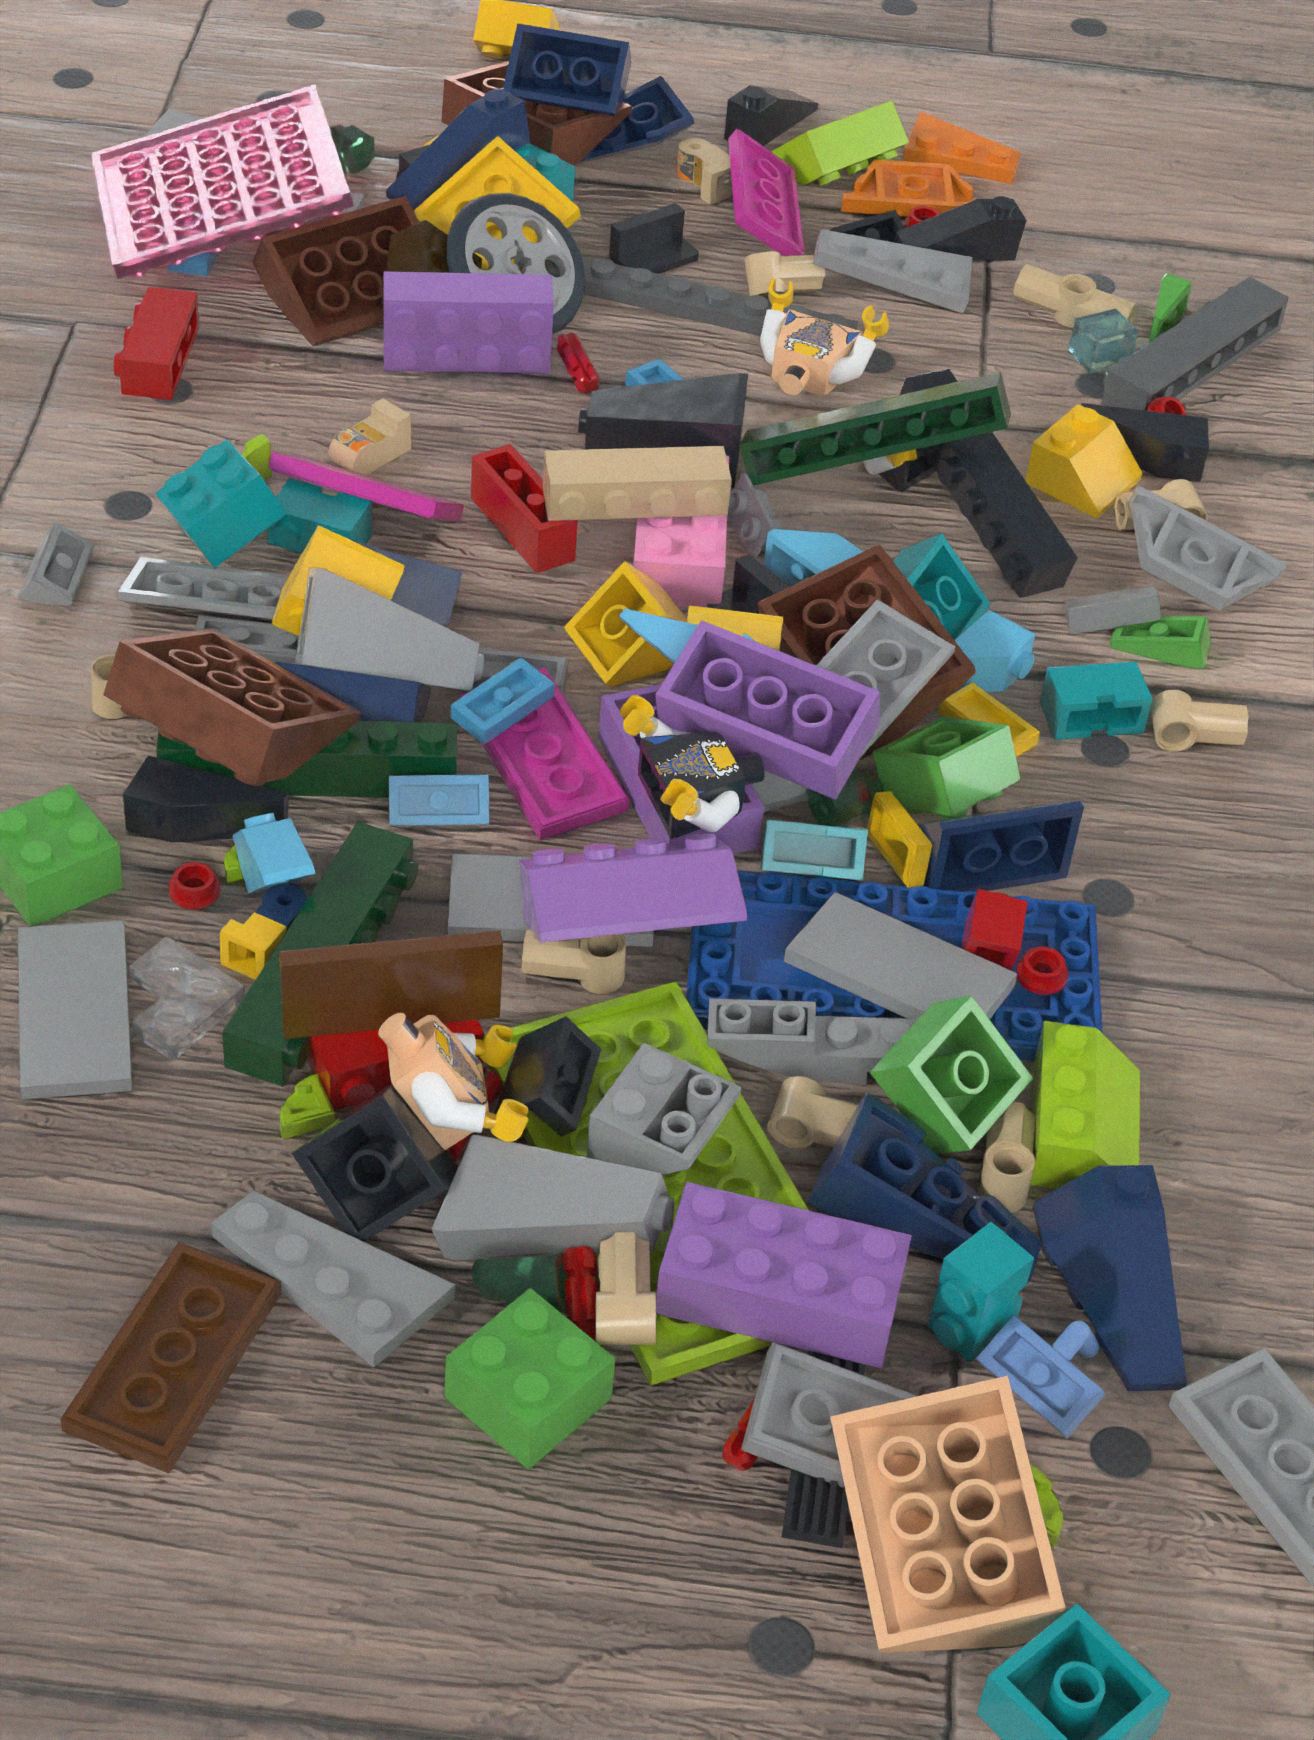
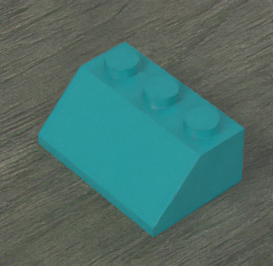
(943, 583)

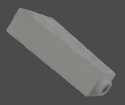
(370, 635)
(544, 1201)

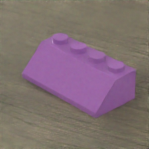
(630, 888)

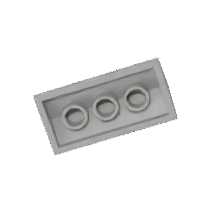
(203, 589)
(889, 656)

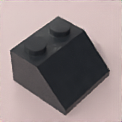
(375, 1164)

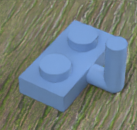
(1043, 1372)

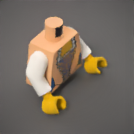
(813, 351)
(445, 1079)

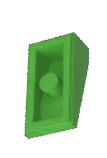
(1171, 304)
(1171, 640)

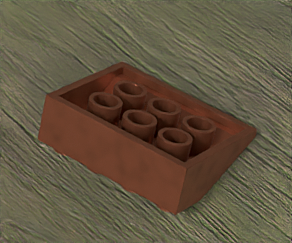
(551, 128)
(333, 270)
(831, 602)
(226, 702)

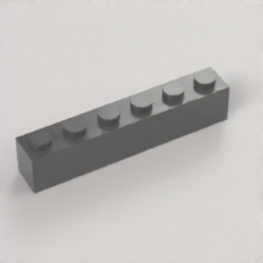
(1196, 346)

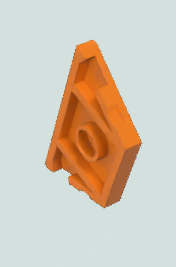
(906, 185)

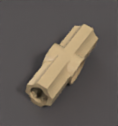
(1068, 295)

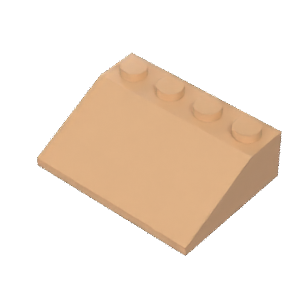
(948, 1521)

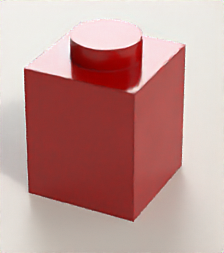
(995, 927)

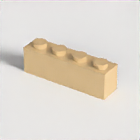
(636, 483)

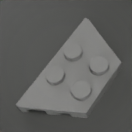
(1197, 553)

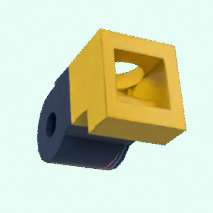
(251, 944)

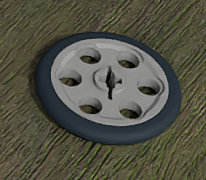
(510, 213)

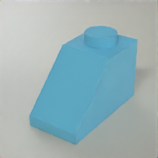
(802, 554)
(997, 651)
(271, 853)

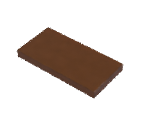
(369, 982)
(171, 1357)

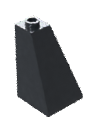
(669, 415)

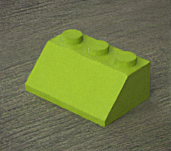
(845, 145)
(1082, 1104)

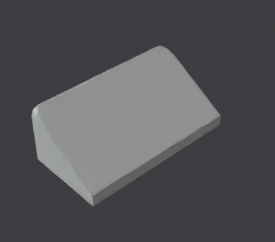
(56, 567)
(1113, 609)

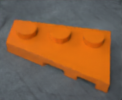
(965, 151)

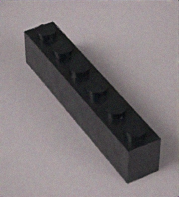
(999, 505)

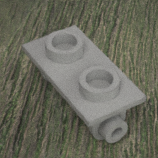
(751, 515)

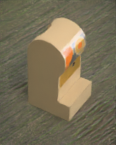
(705, 167)
(373, 440)

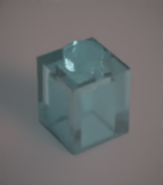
(1102, 340)

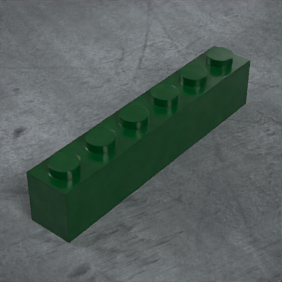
(876, 429)
(353, 763)
(343, 909)

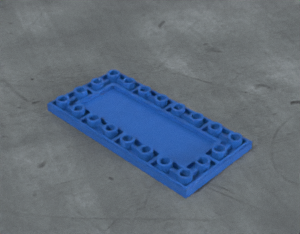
(749, 963)

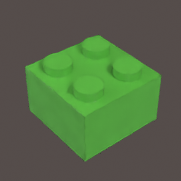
(948, 766)
(56, 856)
(952, 1074)
(529, 1378)

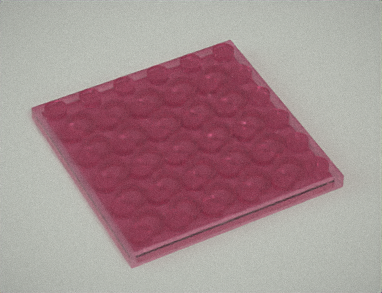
(219, 182)

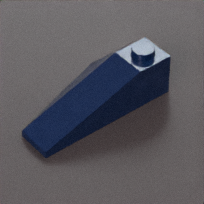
(654, 118)
(471, 131)
(895, 1182)
(1115, 1256)

